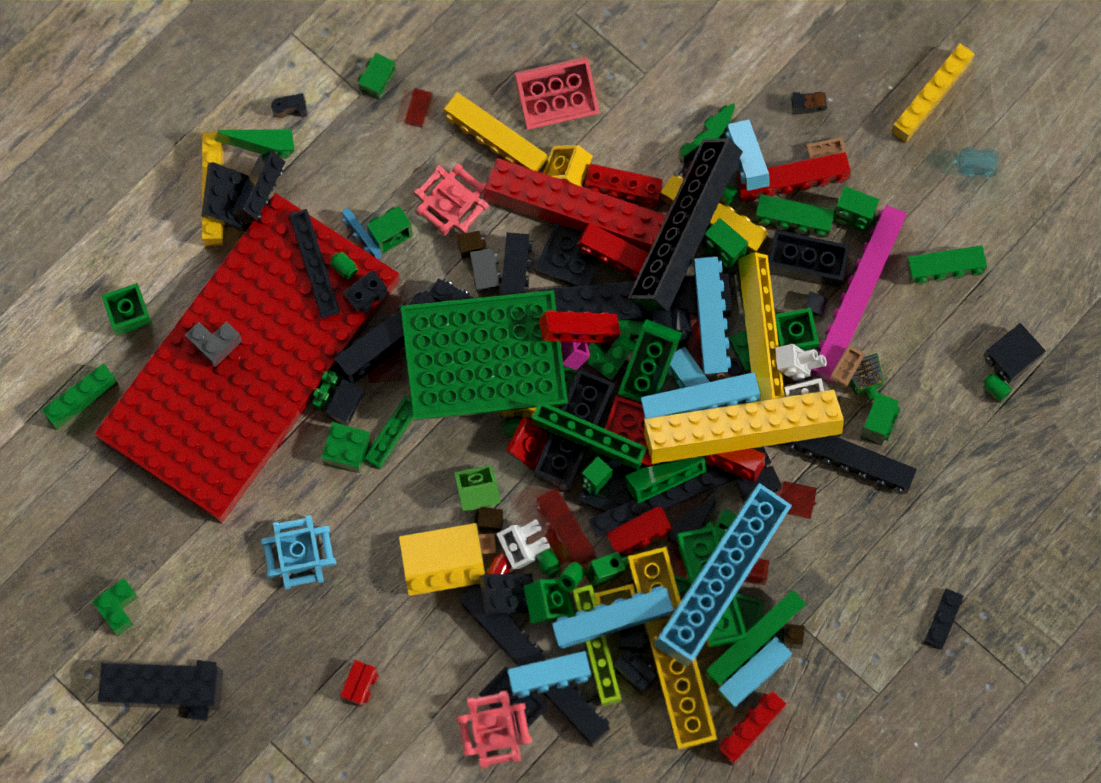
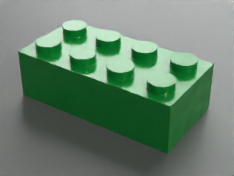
(649, 361)

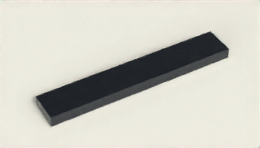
(314, 264)

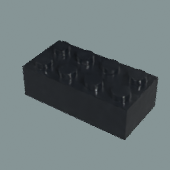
(808, 258)

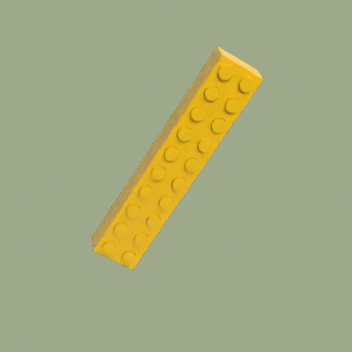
(743, 426)
(680, 684)

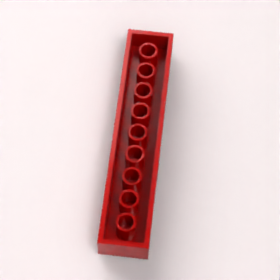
(570, 204)

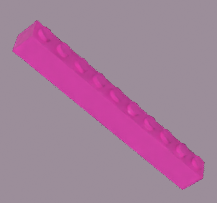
(860, 289)

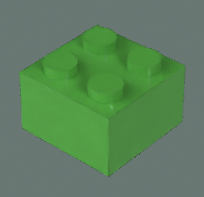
(477, 488)

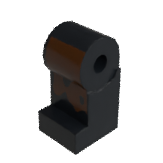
(808, 102)
(289, 105)

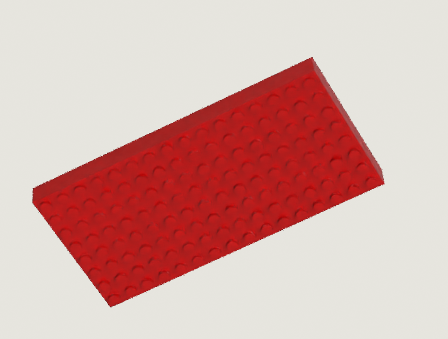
(218, 426)

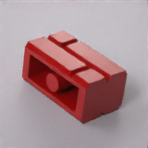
(359, 683)

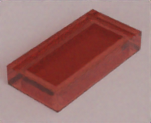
(418, 108)

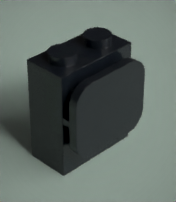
(1014, 353)

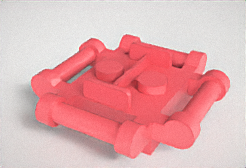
(451, 200)
(494, 729)

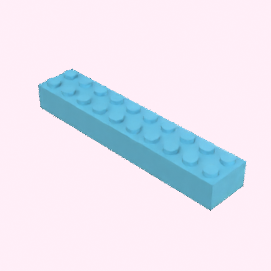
(722, 575)

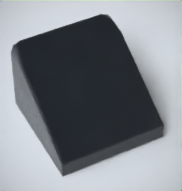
(816, 303)

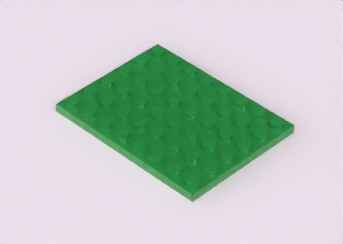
(481, 356)

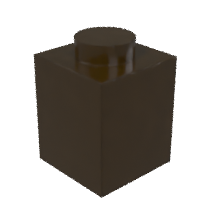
(470, 242)
(489, 519)
(793, 636)

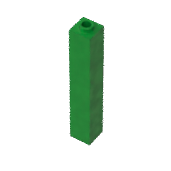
(756, 637)

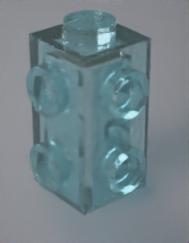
(978, 162)

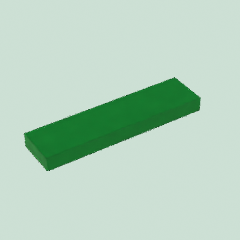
(390, 434)

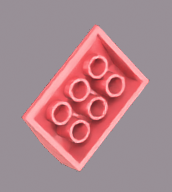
(556, 92)

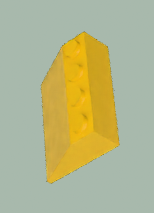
(442, 559)

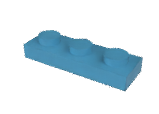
(360, 234)

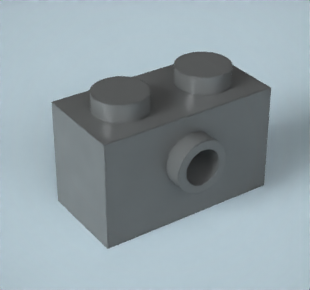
(485, 270)

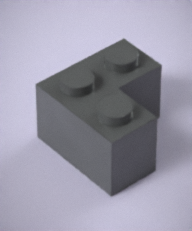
(216, 346)

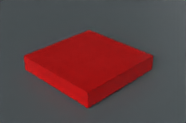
(528, 443)

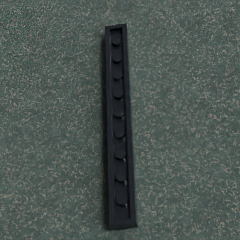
(693, 487)

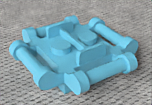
(298, 551)

